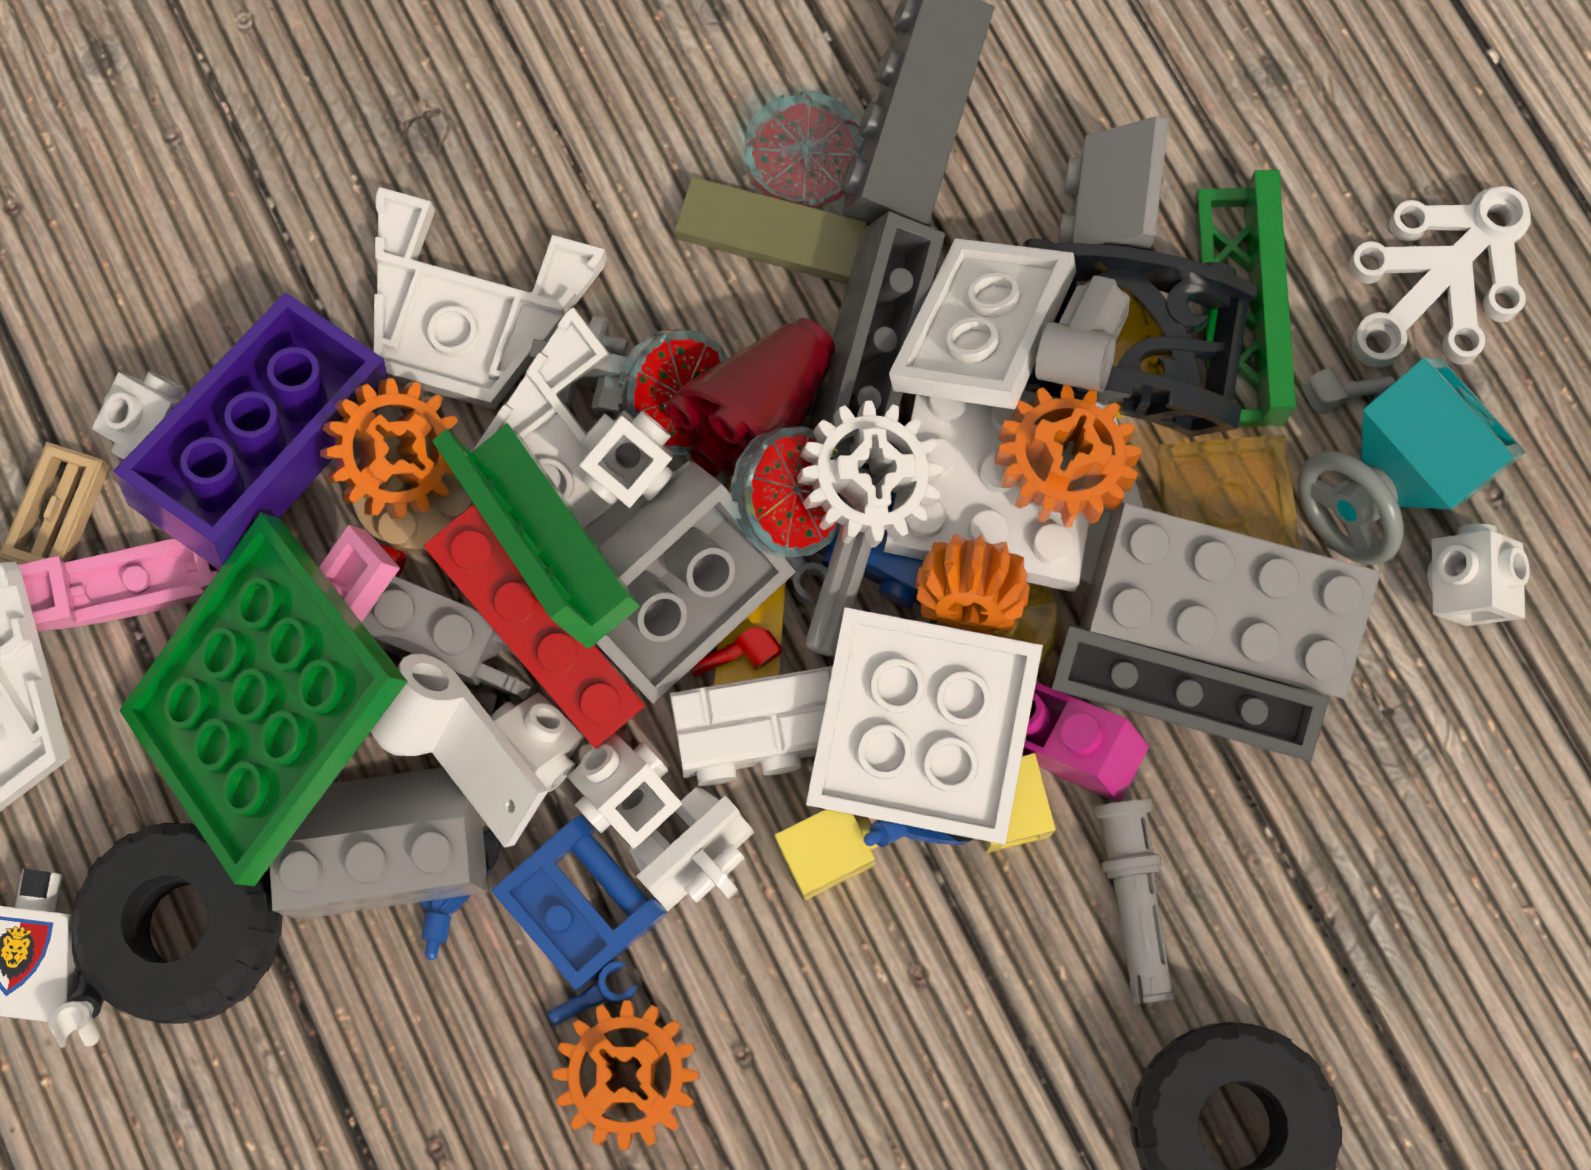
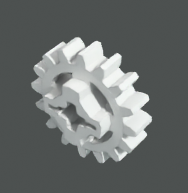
(897, 472)

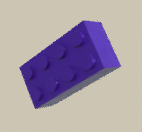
(248, 431)

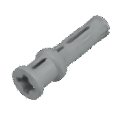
(1133, 869)

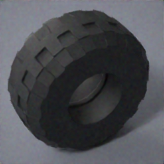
(115, 921)
(1284, 1077)

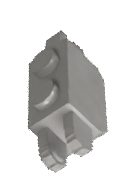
(423, 622)

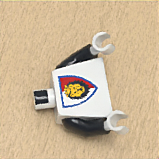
(39, 963)

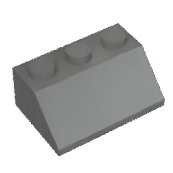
(690, 578)
(381, 847)

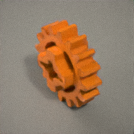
(1099, 460)
(373, 468)
(604, 1095)

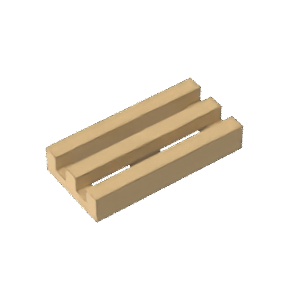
(34, 498)

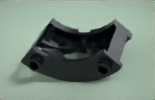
(1177, 394)

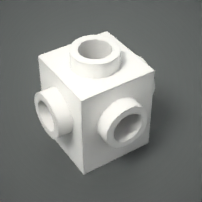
(135, 409)
(627, 483)
(1478, 576)
(540, 737)
(623, 789)

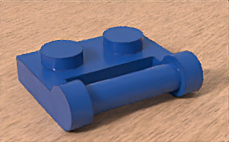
(561, 916)

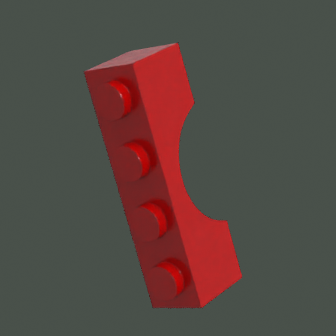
(569, 672)

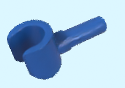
(592, 996)

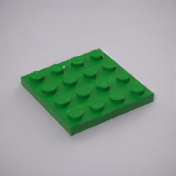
(260, 699)

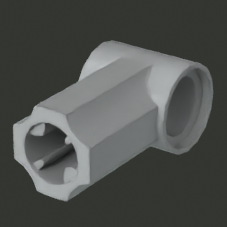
(1083, 343)

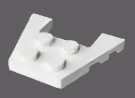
(457, 329)
(554, 431)
(30, 721)

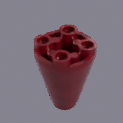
(752, 393)

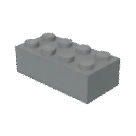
(1230, 599)

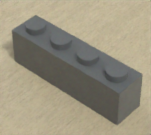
(916, 110)
(878, 309)
(1190, 693)

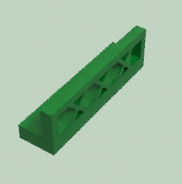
(1267, 270)
(540, 533)

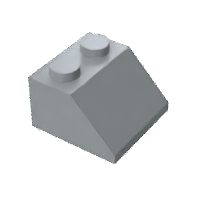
(1116, 186)

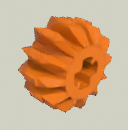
(972, 585)

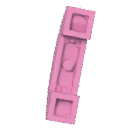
(114, 584)

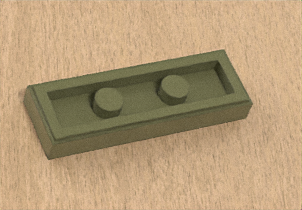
(769, 230)

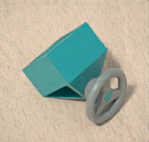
(1421, 448)

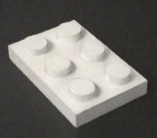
(983, 323)

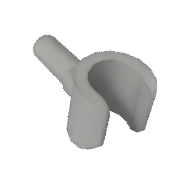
(1327, 392)
(804, 570)

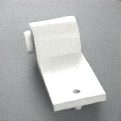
(444, 718)

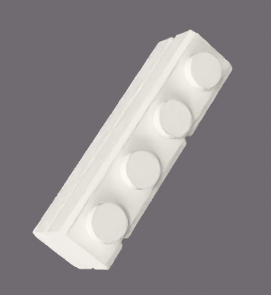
(750, 725)

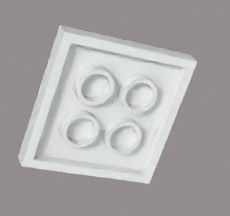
(976, 502)
(924, 725)

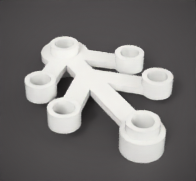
(1446, 269)

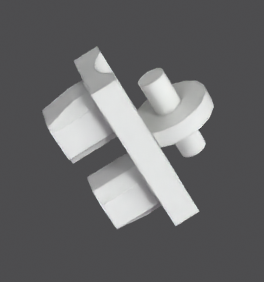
(699, 856)

